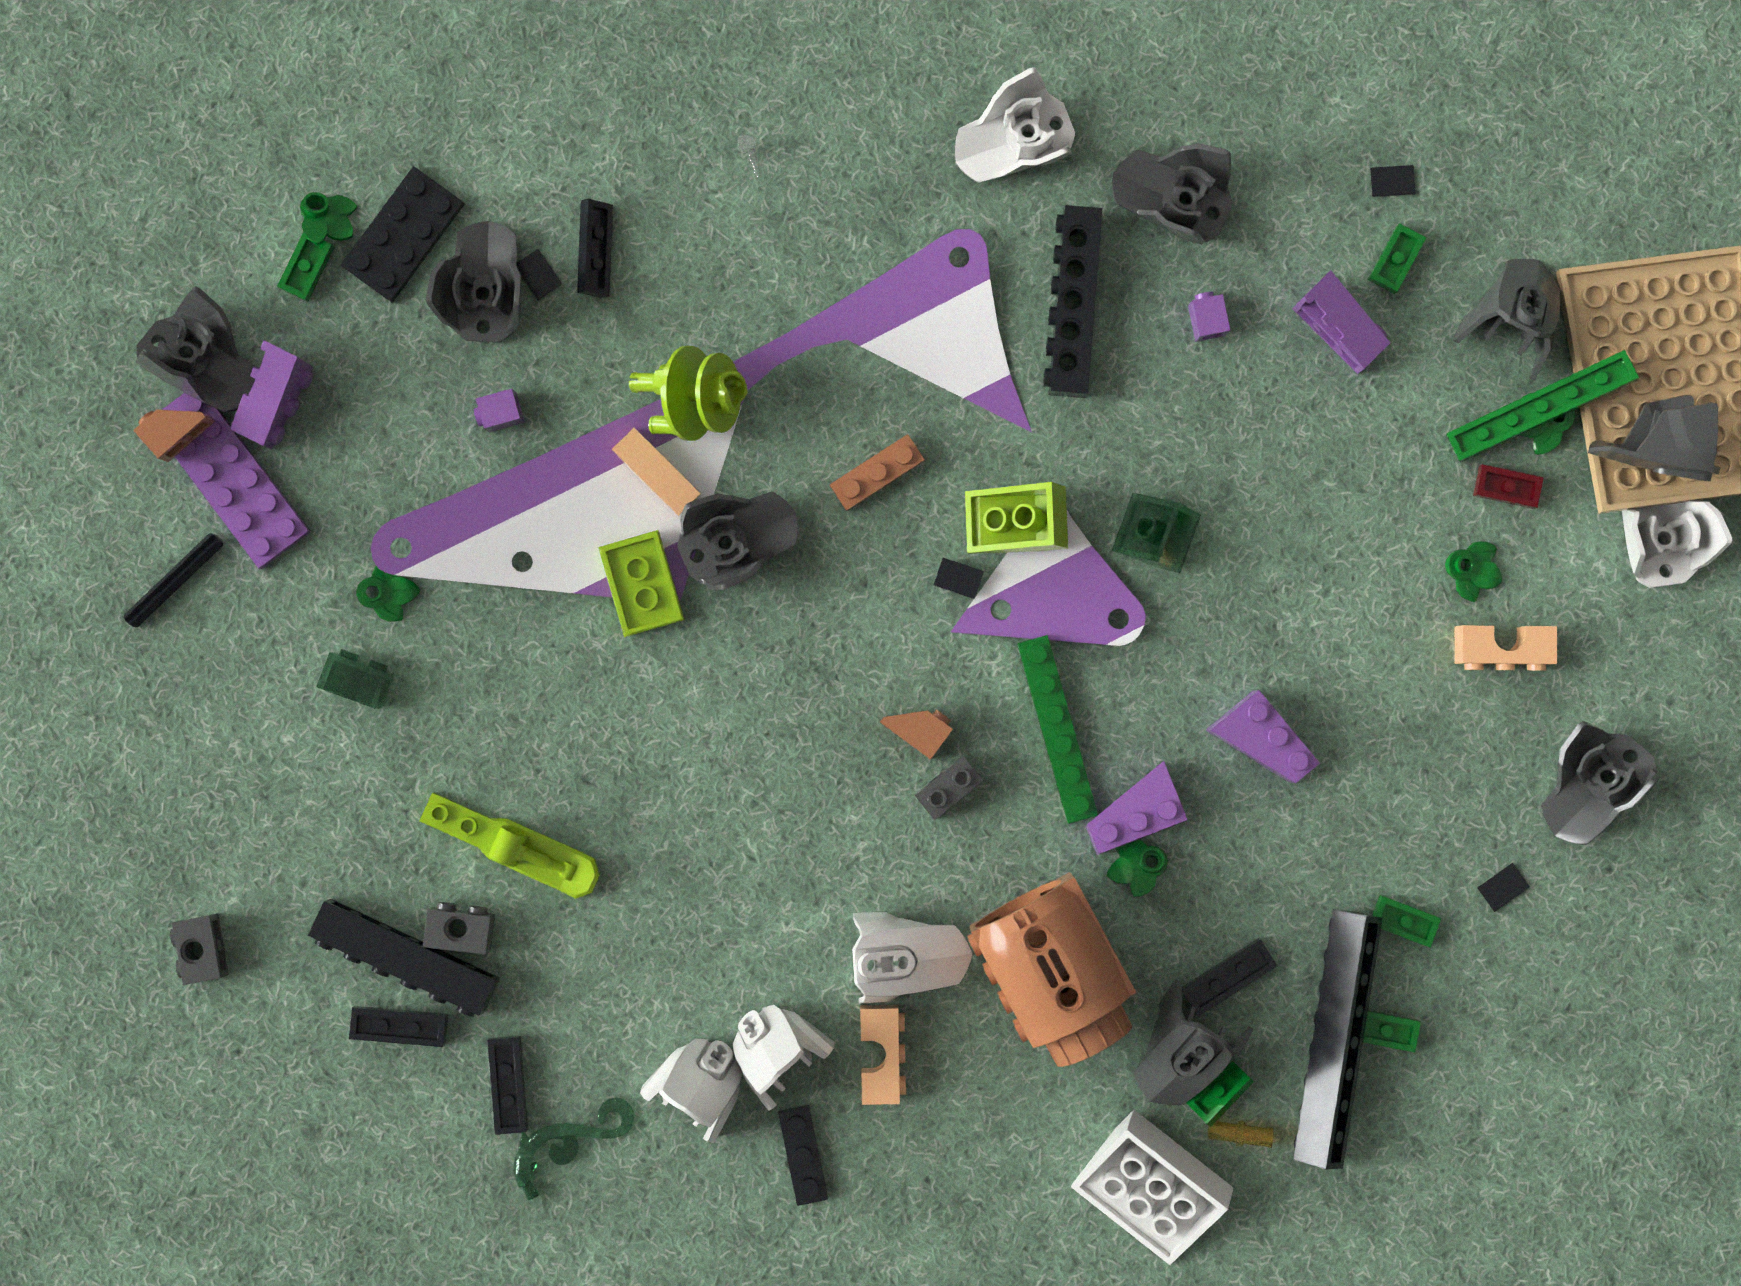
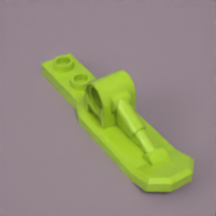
(515, 846)

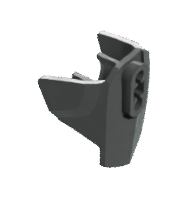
(1154, 185)
(481, 264)
(1525, 298)
(197, 353)
(1670, 439)
(756, 527)
(1581, 801)
(1183, 1053)

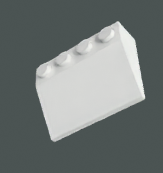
(1153, 1188)

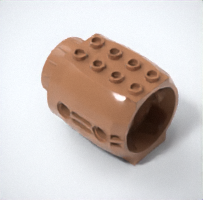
(1055, 971)

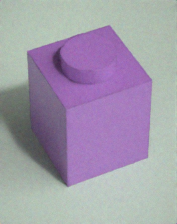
(1208, 316)
(498, 410)

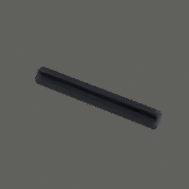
(173, 580)

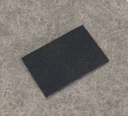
(1392, 180)
(538, 274)
(958, 578)
(1503, 887)

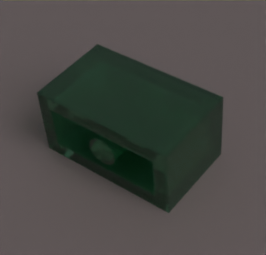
(356, 680)

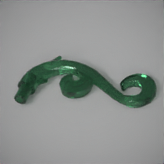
(567, 1132)

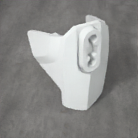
(995, 141)
(1689, 537)
(926, 953)
(774, 1047)
(699, 1083)

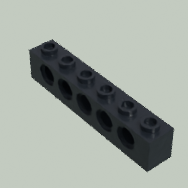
(1087, 224)

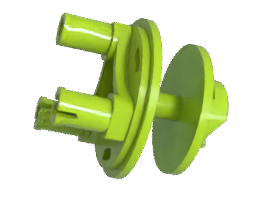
(695, 393)

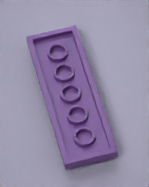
(239, 487)

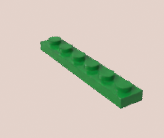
(1542, 406)
(1057, 729)

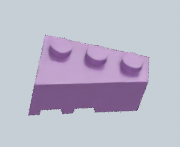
(1342, 322)
(272, 396)
(1265, 737)
(1139, 812)

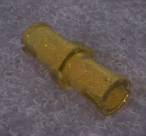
(1241, 1134)

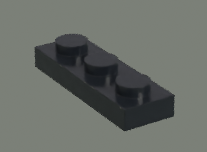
(595, 248)
(1228, 977)
(398, 1026)
(507, 1085)
(803, 1155)

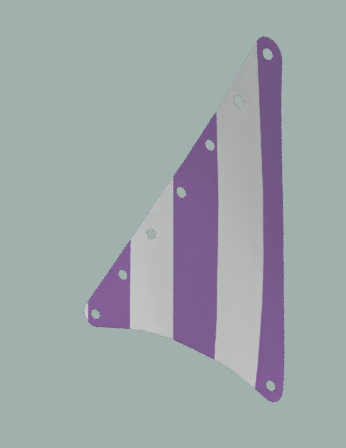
(584, 496)

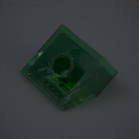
(1156, 532)

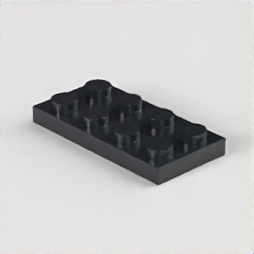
(402, 234)

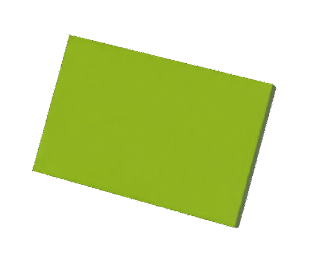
(641, 583)

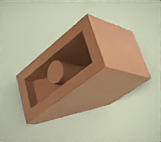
(171, 431)
(920, 729)

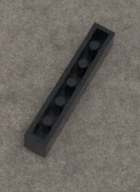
(404, 957)

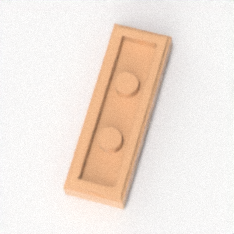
(656, 471)

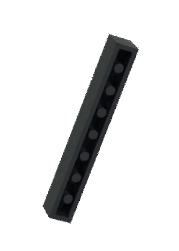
(1337, 1039)

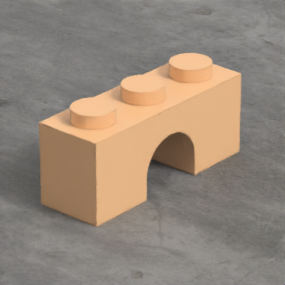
(1533, 647)
(883, 1082)

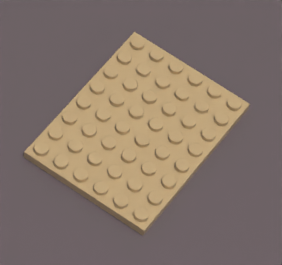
(1683, 337)

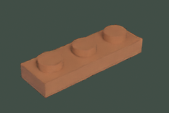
(877, 472)

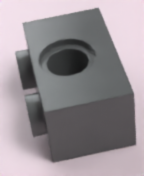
(948, 787)
(208, 933)
(441, 935)

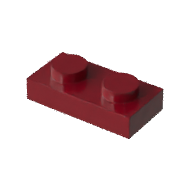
(1508, 486)

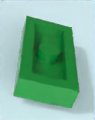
(1396, 258)
(305, 268)
(1406, 921)
(1391, 1031)
(1220, 1094)

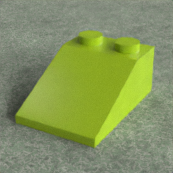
(1017, 519)

